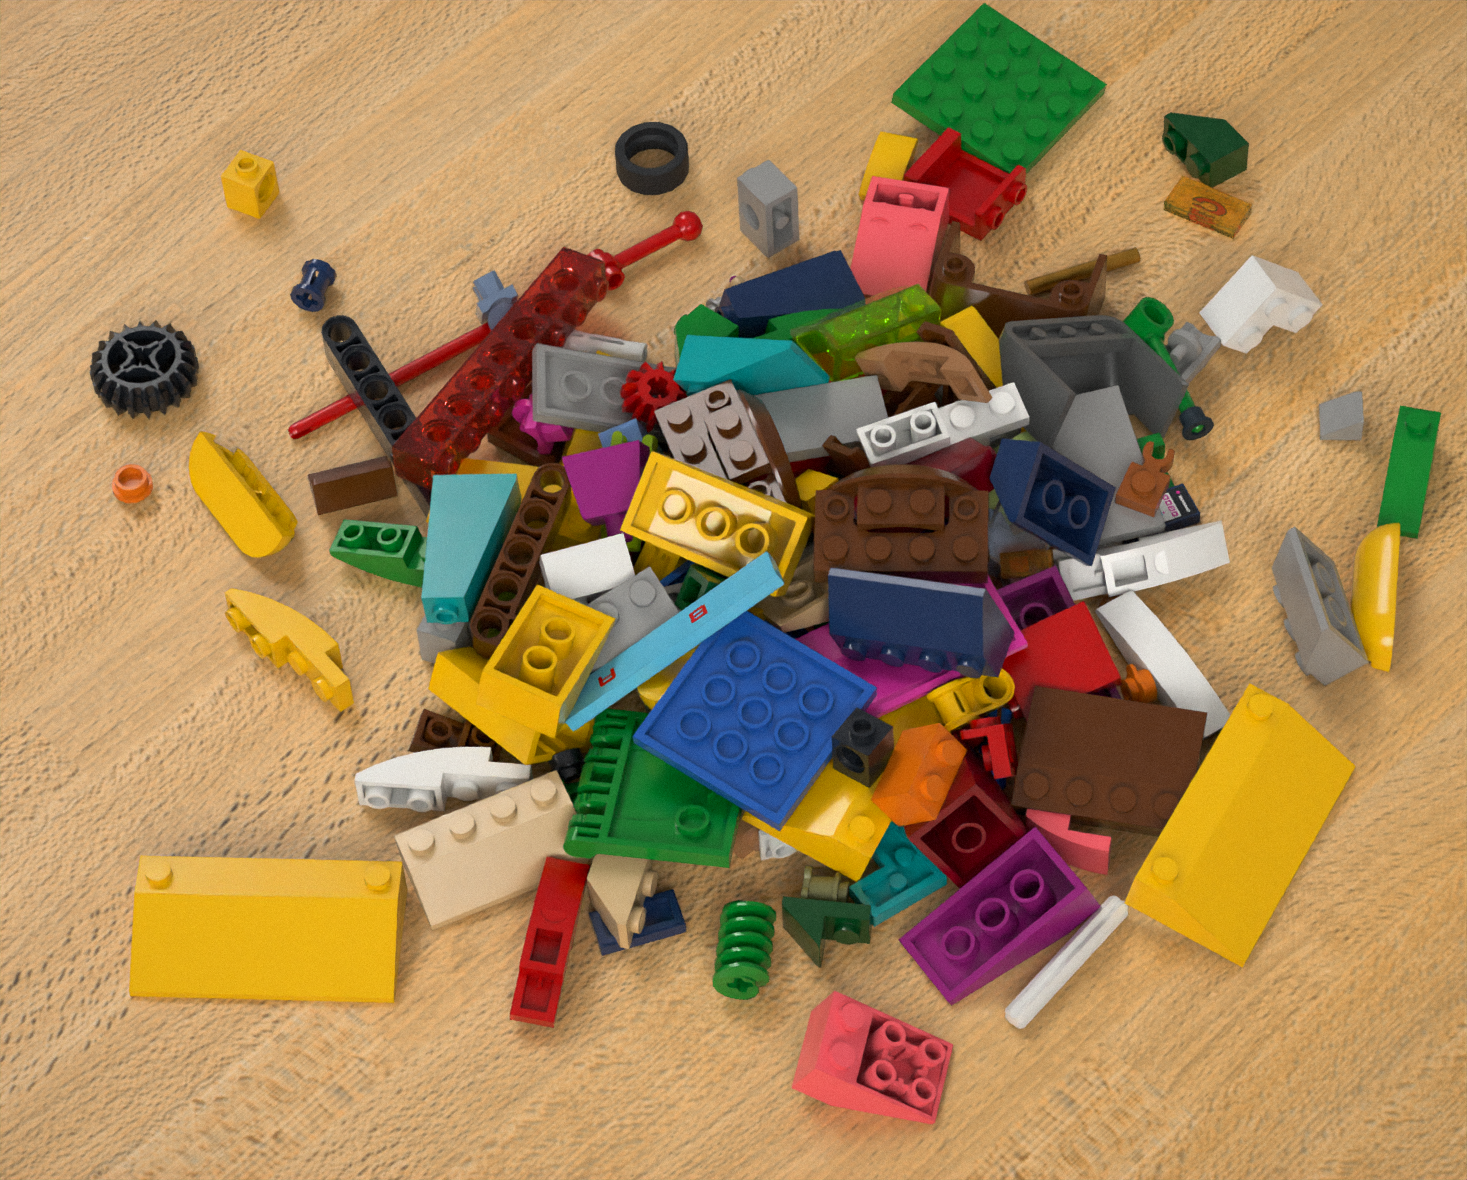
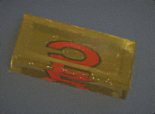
(1207, 207)

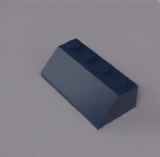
(917, 623)

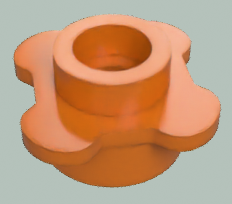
(1138, 685)

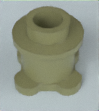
(824, 887)

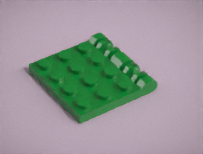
(643, 805)

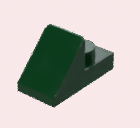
(816, 920)

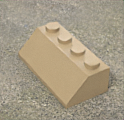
(487, 849)

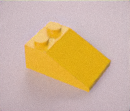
(544, 661)

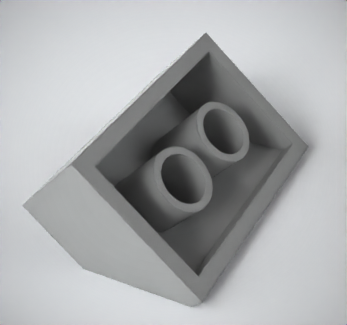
(1316, 610)

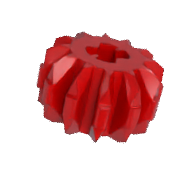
(642, 386)

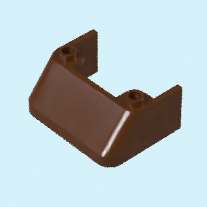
(955, 291)

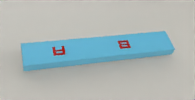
(676, 638)

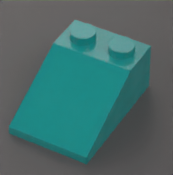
(751, 364)

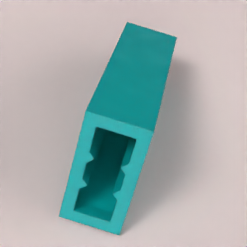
(464, 539)

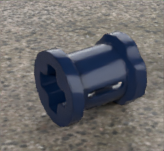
(313, 285)

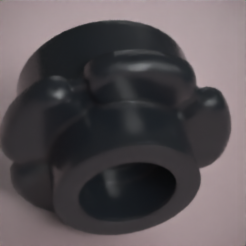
(568, 764)

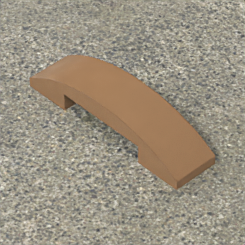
(923, 362)

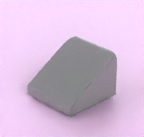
(1342, 418)

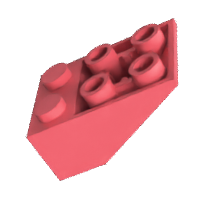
(899, 235)
(871, 1062)

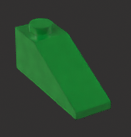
(1409, 469)

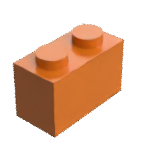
(919, 774)

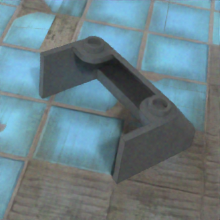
(1083, 354)

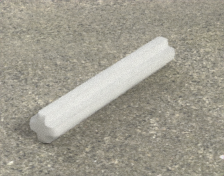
(1066, 962)

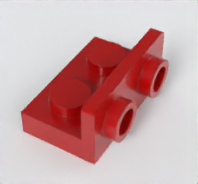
(1001, 751)

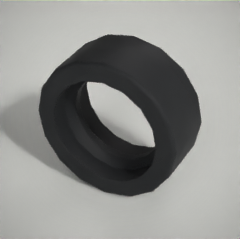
(652, 136)

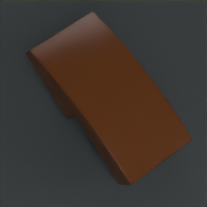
(438, 732)

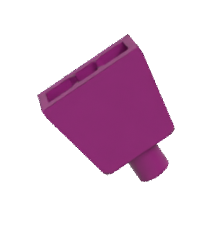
(606, 482)

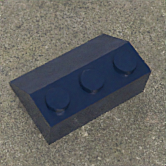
(1052, 497)

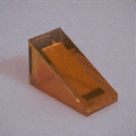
(1025, 563)

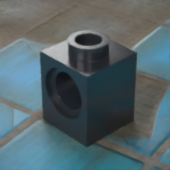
(862, 747)

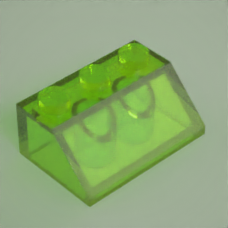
(870, 323)

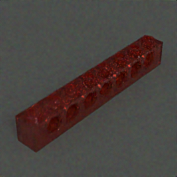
(499, 368)

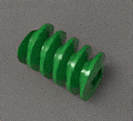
(743, 949)

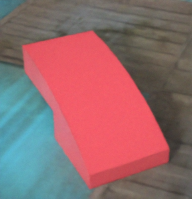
(1076, 848)

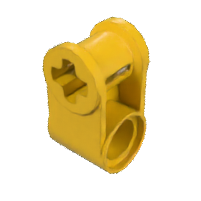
(967, 700)

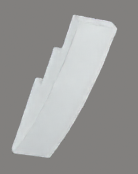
(1152, 647)

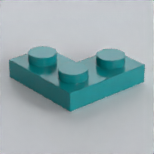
(902, 878)

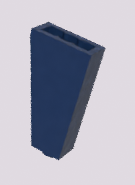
(806, 286)

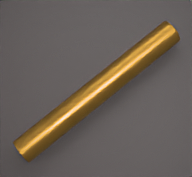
(1081, 271)

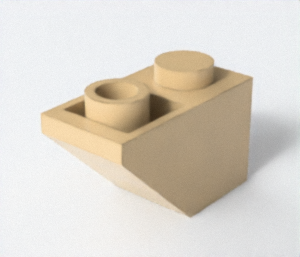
(618, 893)

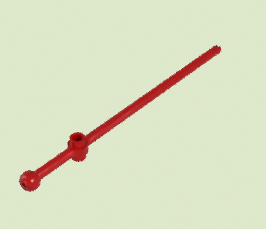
(685, 227)

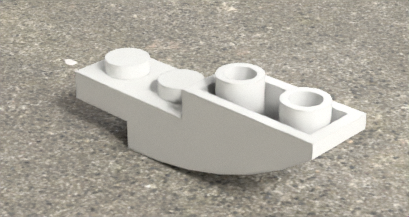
(933, 428)
(1148, 562)
(428, 777)

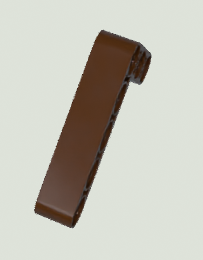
(521, 542)

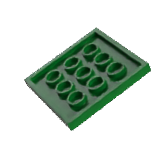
(999, 91)

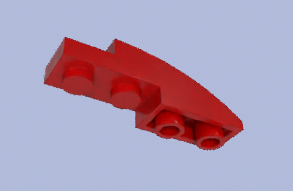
(549, 942)

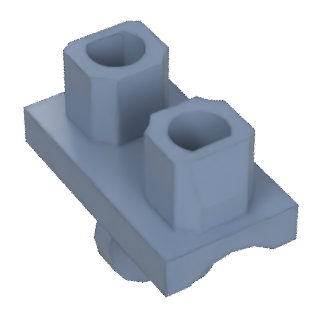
(493, 298)

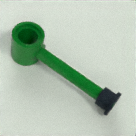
(1151, 322)

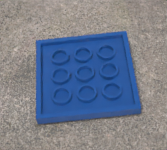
(754, 717)

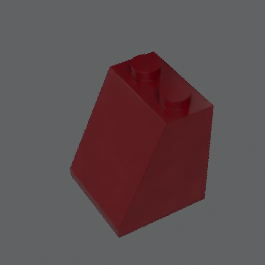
(971, 825)

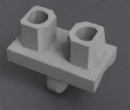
(1191, 350)

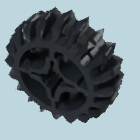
(144, 369)

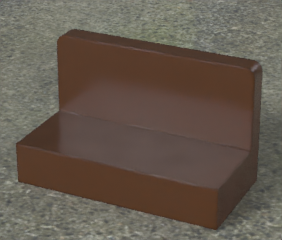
(352, 485)

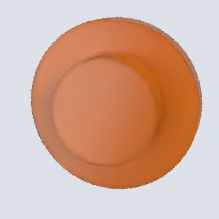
(132, 484)

